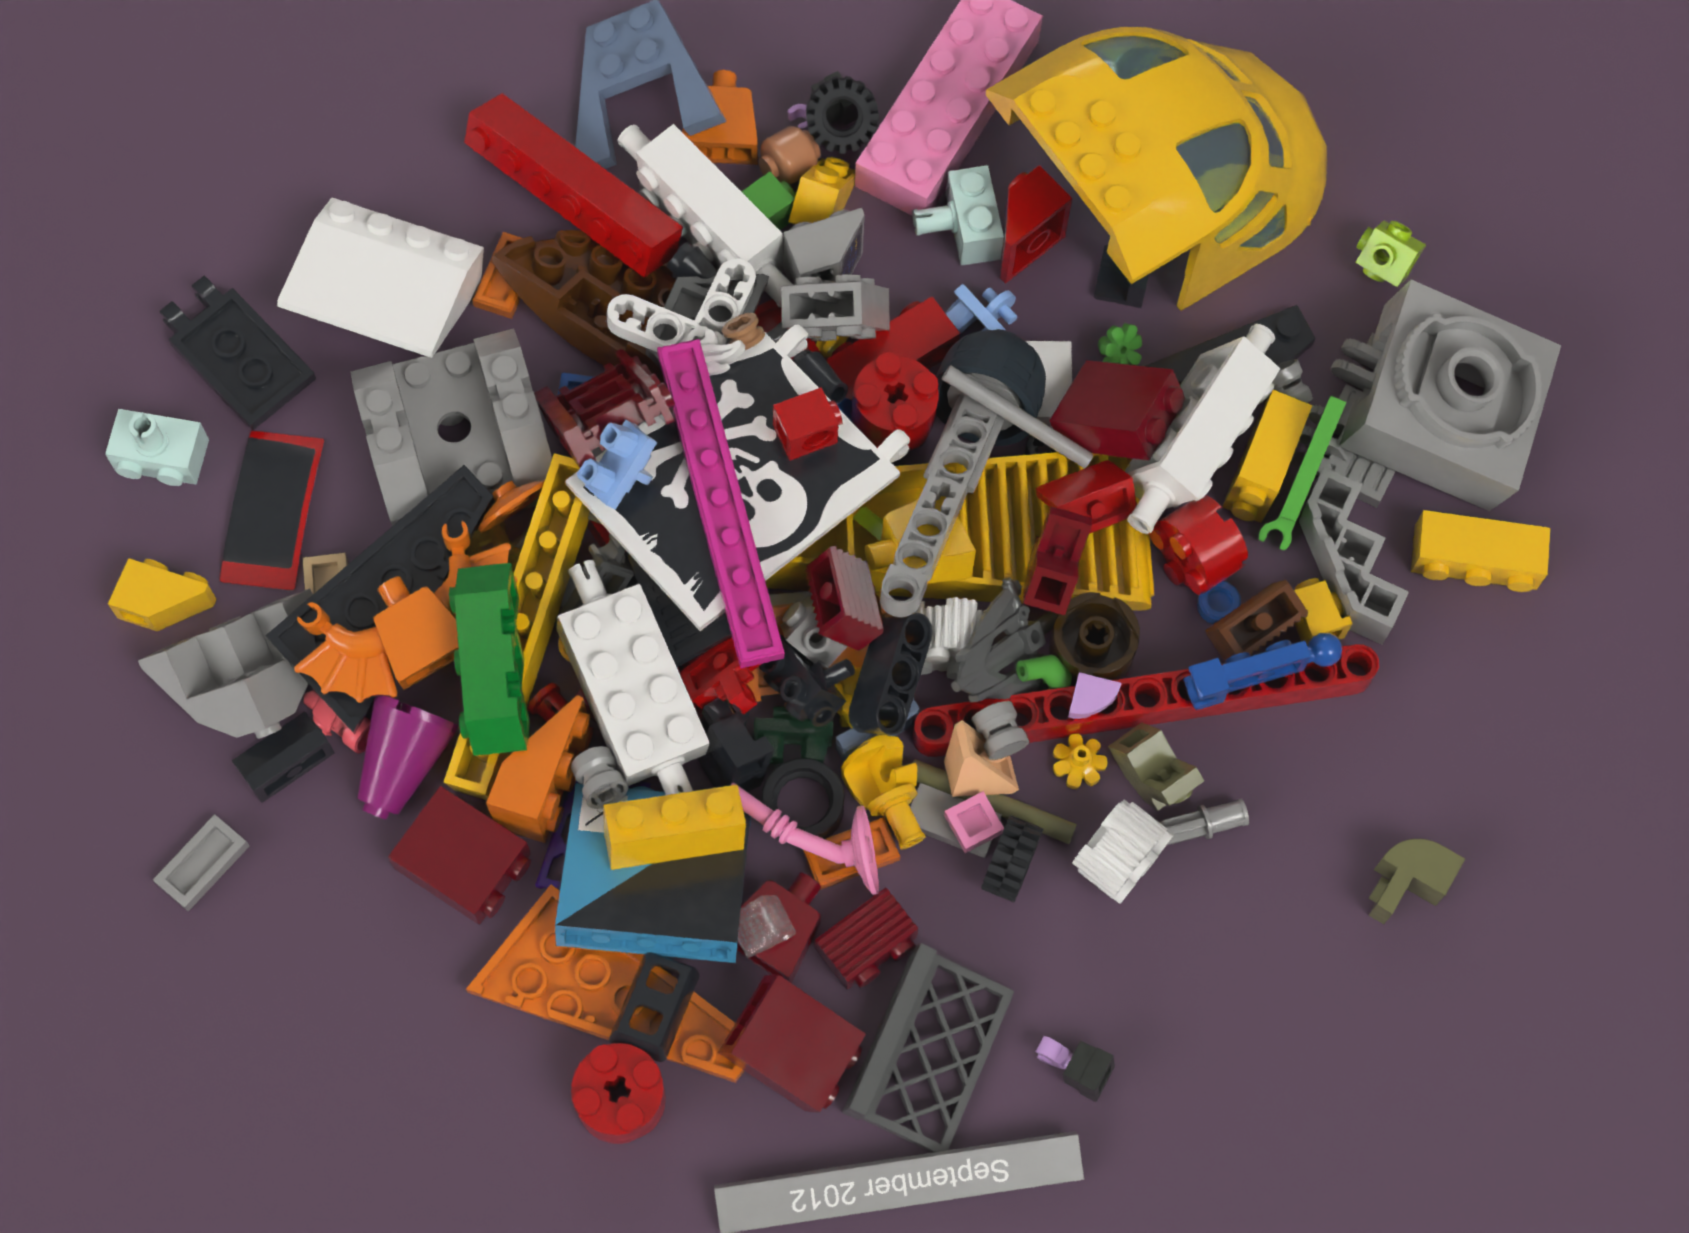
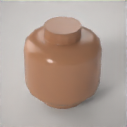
(789, 154)

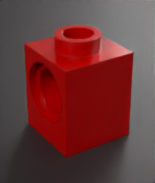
(806, 423)

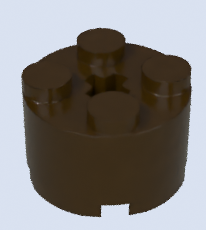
(1100, 620)

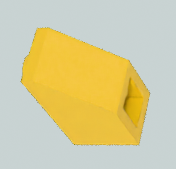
(822, 191)
(156, 597)

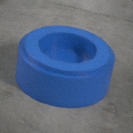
(1218, 602)

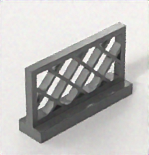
(893, 1033)

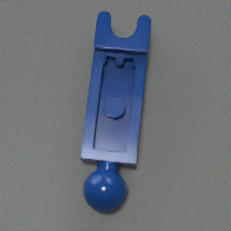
(1211, 681)

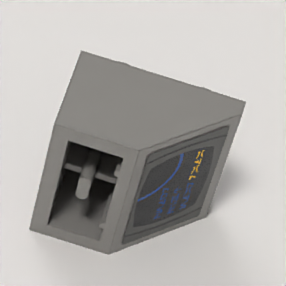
(825, 246)

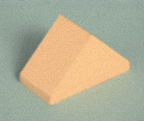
(971, 769)

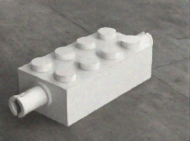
(706, 204)
(1217, 408)
(631, 682)

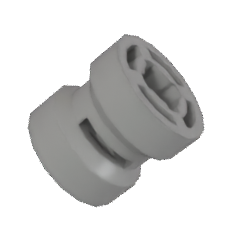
(1289, 381)
(1000, 730)
(597, 773)

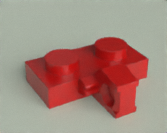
(720, 675)

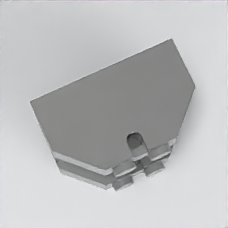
(457, 383)

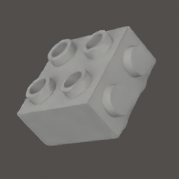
(837, 307)

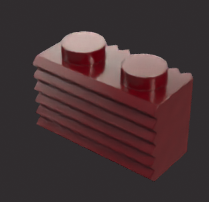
(844, 598)
(867, 939)

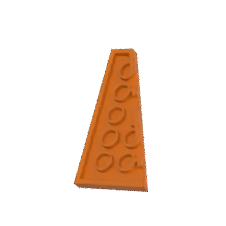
(589, 988)

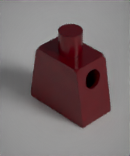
(788, 955)

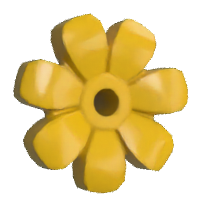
(1079, 761)

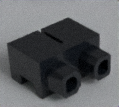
(732, 751)

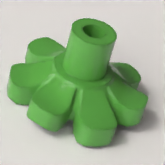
(1120, 345)

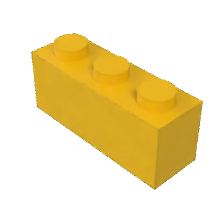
(1480, 551)
(674, 827)

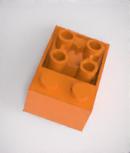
(534, 780)

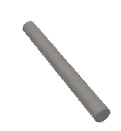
(1017, 416)

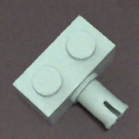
(969, 215)
(157, 447)

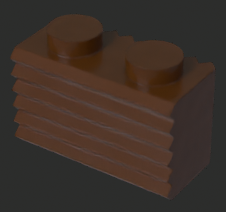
(1257, 620)

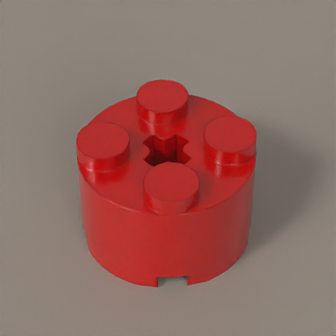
(892, 396)
(1199, 545)
(606, 1070)

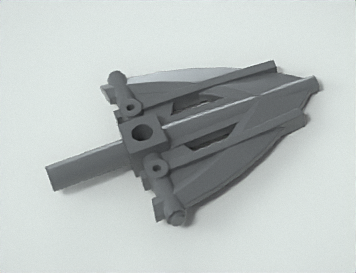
(1023, 638)

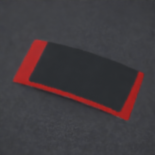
(270, 510)

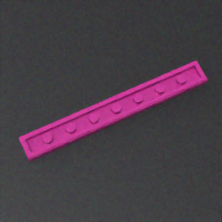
(720, 504)

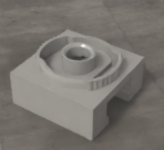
(1422, 418)

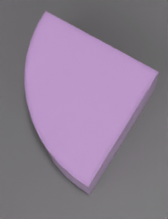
(1092, 695)

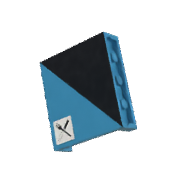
(659, 908)

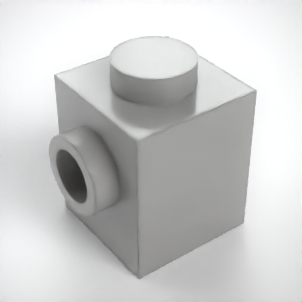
(801, 632)

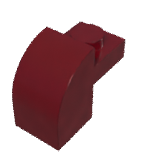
(1055, 560)

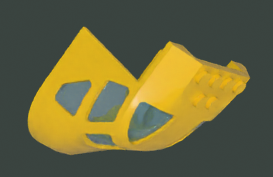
(1175, 149)

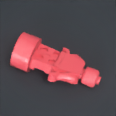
(327, 720)

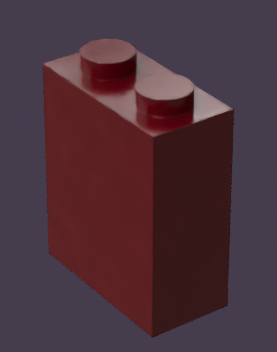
(1119, 408)
(461, 856)
(793, 1044)

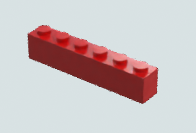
(573, 184)

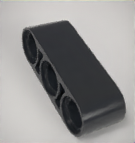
(890, 675)

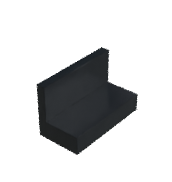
(283, 756)

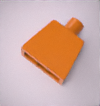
(736, 138)

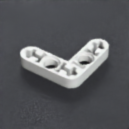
(686, 328)

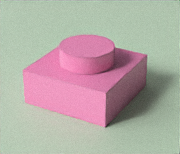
(974, 822)

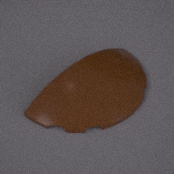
(570, 288)

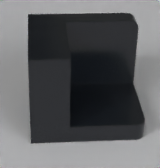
(1115, 287)

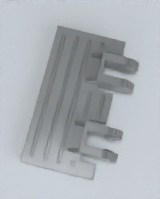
(1351, 465)

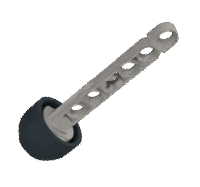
(1010, 370)

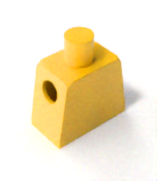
(955, 561)

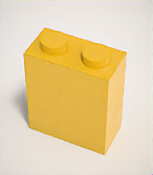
(1267, 457)

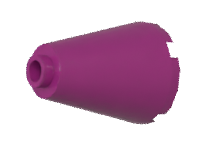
(399, 754)

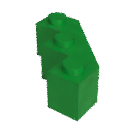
(490, 659)

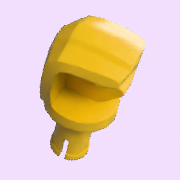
(885, 786)

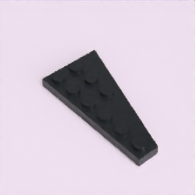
(407, 550)

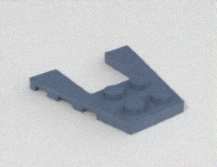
(630, 53)

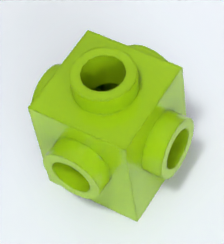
(1388, 252)

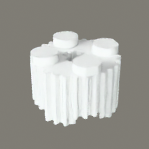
(951, 630)
(1122, 850)

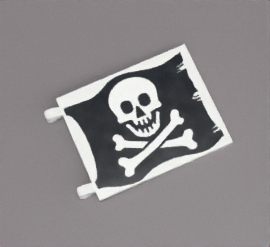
(784, 499)

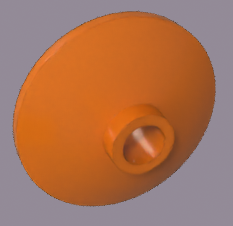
(508, 502)

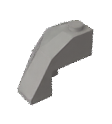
(233, 673)

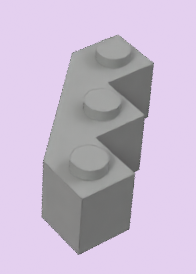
(1347, 556)

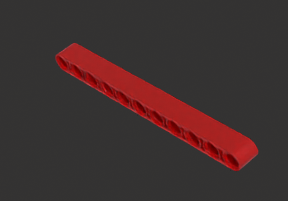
(1163, 689)

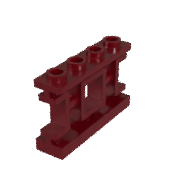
(616, 395)

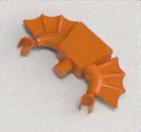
(412, 633)

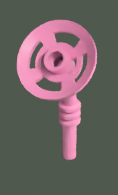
(854, 852)

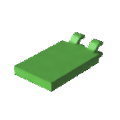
(1306, 473)

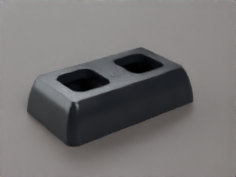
(671, 1006)

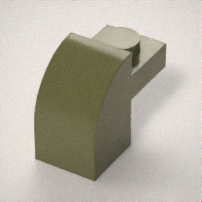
(1153, 767)
(1413, 866)

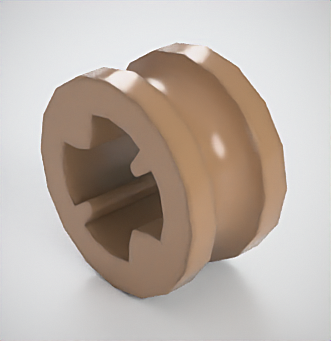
(744, 329)

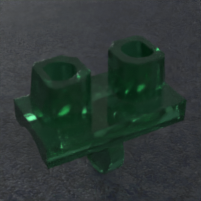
(790, 731)

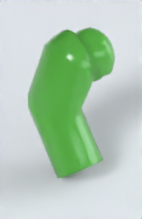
(1047, 668)

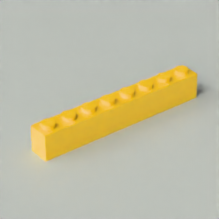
(541, 585)

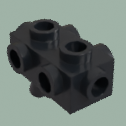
(807, 685)

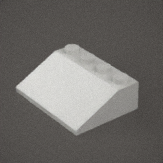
(382, 277)

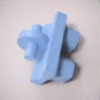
(969, 309)
(621, 464)

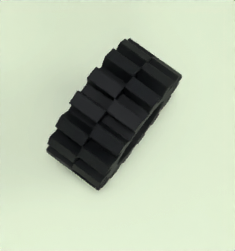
(846, 89)
(1012, 858)

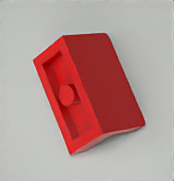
(1095, 492)

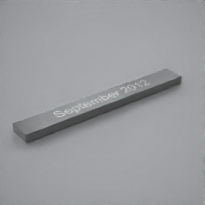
(898, 1182)

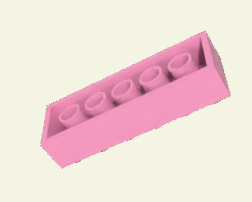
(946, 103)

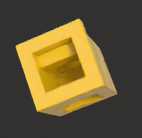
(1323, 611)

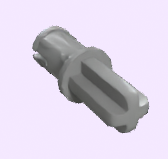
(1207, 821)

